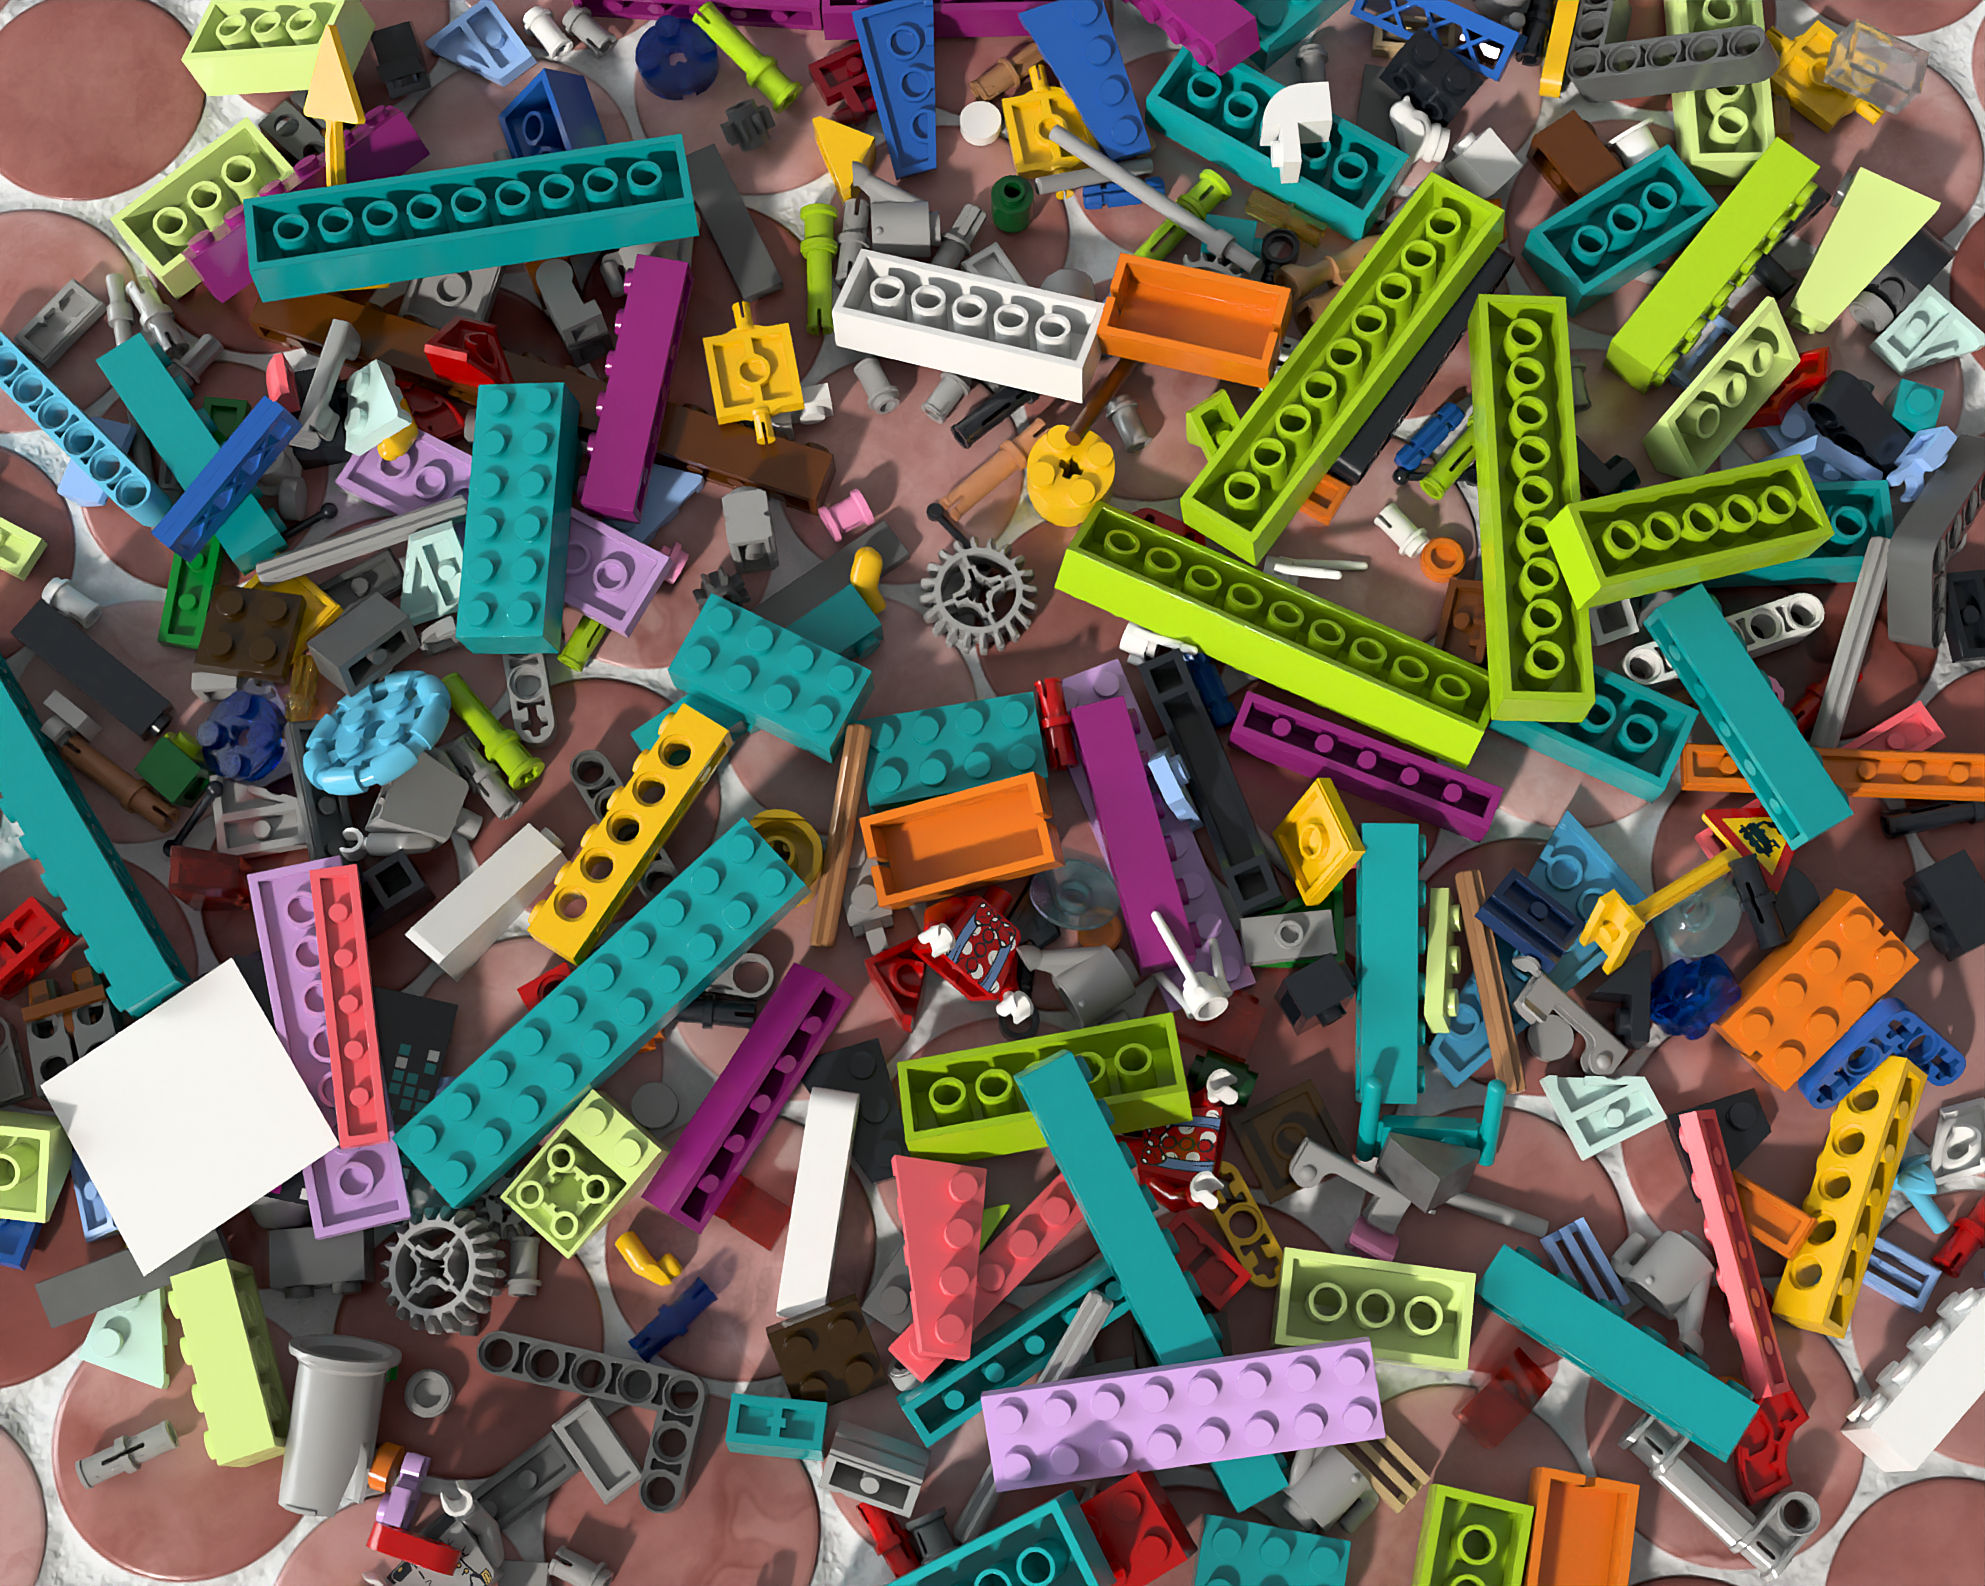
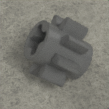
(747, 125)
(723, 586)

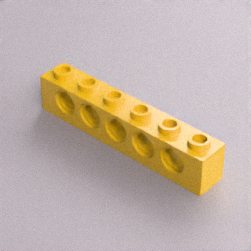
(631, 859)
(1859, 1213)

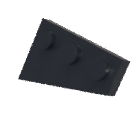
(879, 1121)

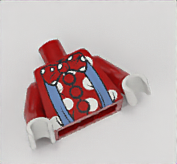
(976, 949)
(1185, 1158)

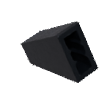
(93, 670)

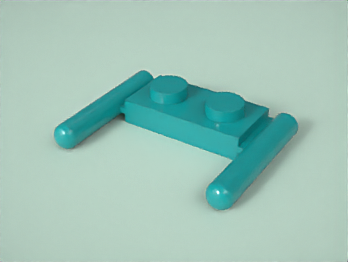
(1450, 1130)

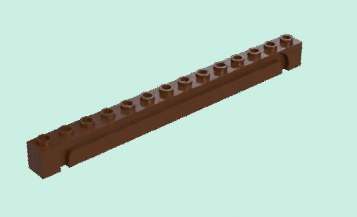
(688, 435)

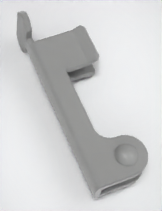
(341, 344)
(1542, 995)
(1315, 1161)

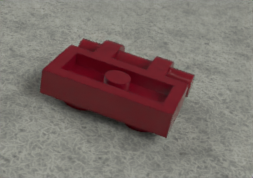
(841, 78)

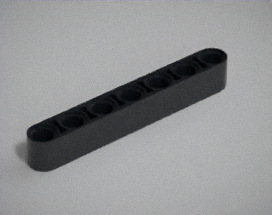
(1419, 373)

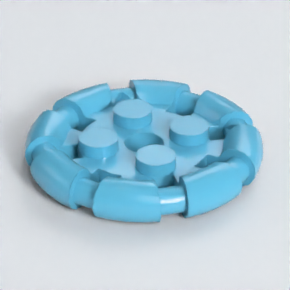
(377, 733)

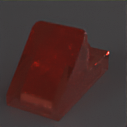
(754, 1213)

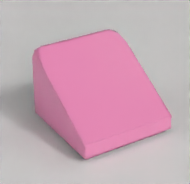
(1371, 1242)

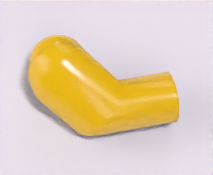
(400, 442)
(866, 576)
(644, 1263)

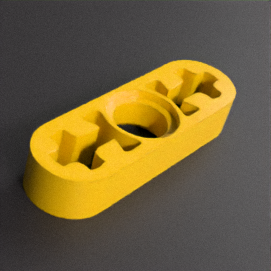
(1558, 48)
(1269, 1250)

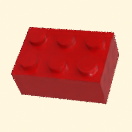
(1138, 1529)

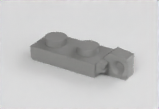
(861, 900)

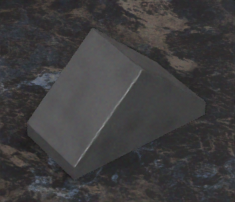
(1426, 1169)

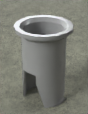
(333, 1420)

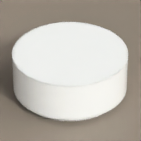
(980, 123)

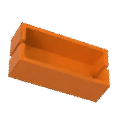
(1195, 320)
(962, 841)
(1814, 988)
(1579, 1531)

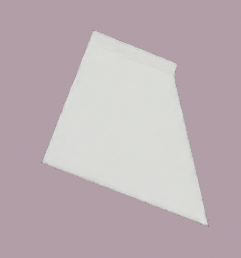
(1958, 1142)

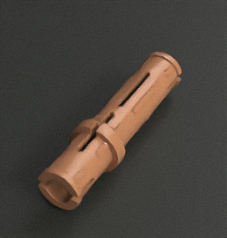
(1011, 457)
(134, 794)

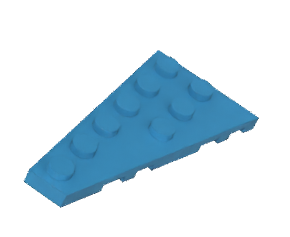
(1574, 874)

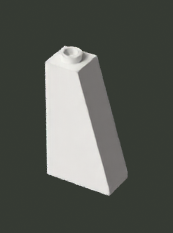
(488, 901)

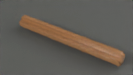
(841, 835)
(1490, 983)

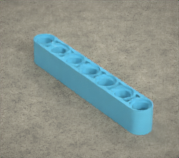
(80, 436)

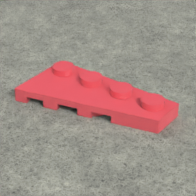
(942, 1236)

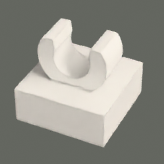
(67, 721)

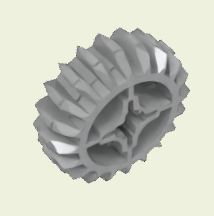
(961, 604)
(417, 1268)

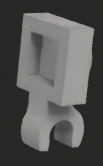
(217, 687)

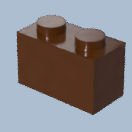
(1572, 158)

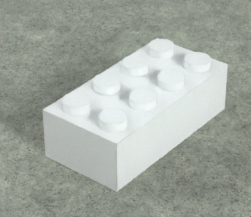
(1926, 1390)

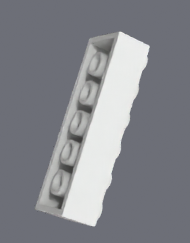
(969, 325)

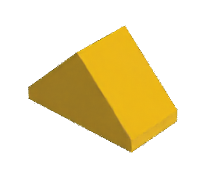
(838, 148)

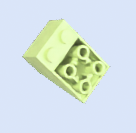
(585, 1173)

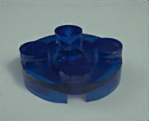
(670, 37)
(221, 735)
(1712, 989)

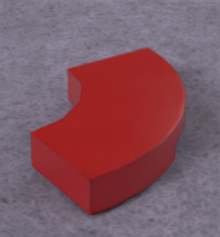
(1803, 380)
(433, 413)
(1763, 1450)

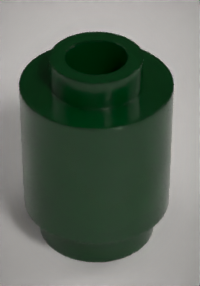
(1012, 203)
(1204, 1066)

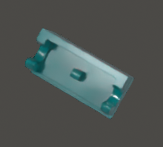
(777, 1427)

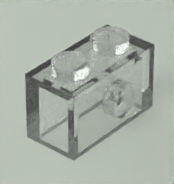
(1876, 66)

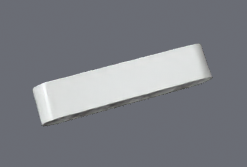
(1771, 618)
(818, 1201)

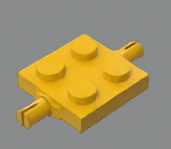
(1802, 76)
(1028, 127)
(753, 373)

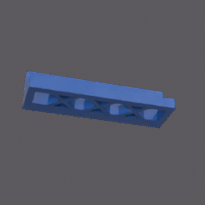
(1452, 14)
(227, 479)

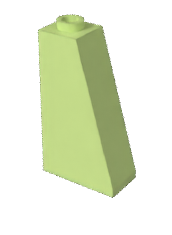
(1861, 239)

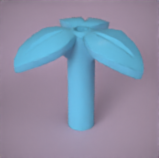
(1917, 1183)

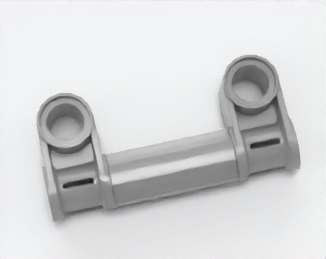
(1760, 1538)

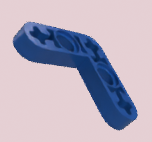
(1880, 1042)

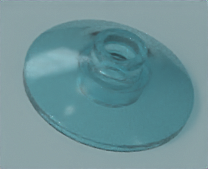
(1075, 895)
(1706, 927)

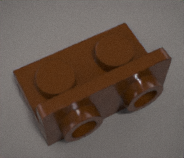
(1463, 622)

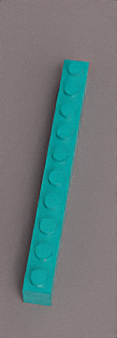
(1133, 1243)

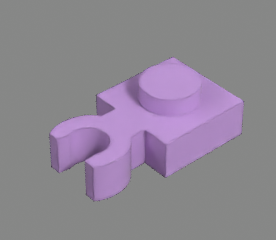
(400, 1505)

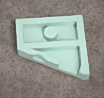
(1927, 334)
(373, 408)
(432, 573)
(1602, 1109)
(131, 1339)

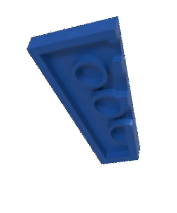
(1085, 57)
(901, 70)

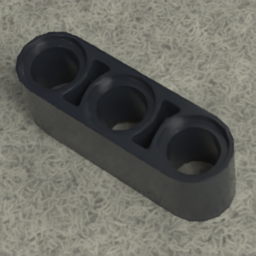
(1857, 421)

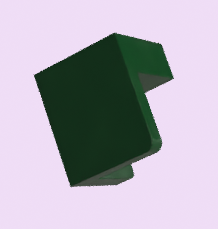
(175, 773)

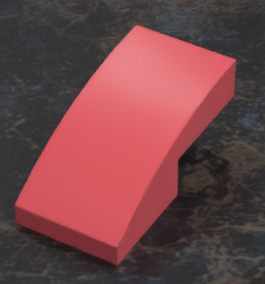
(282, 383)

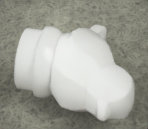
(1417, 134)

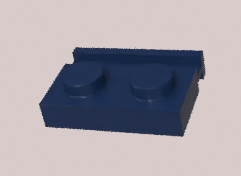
(1530, 920)

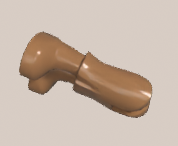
(1333, 269)

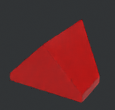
(468, 353)
(899, 980)

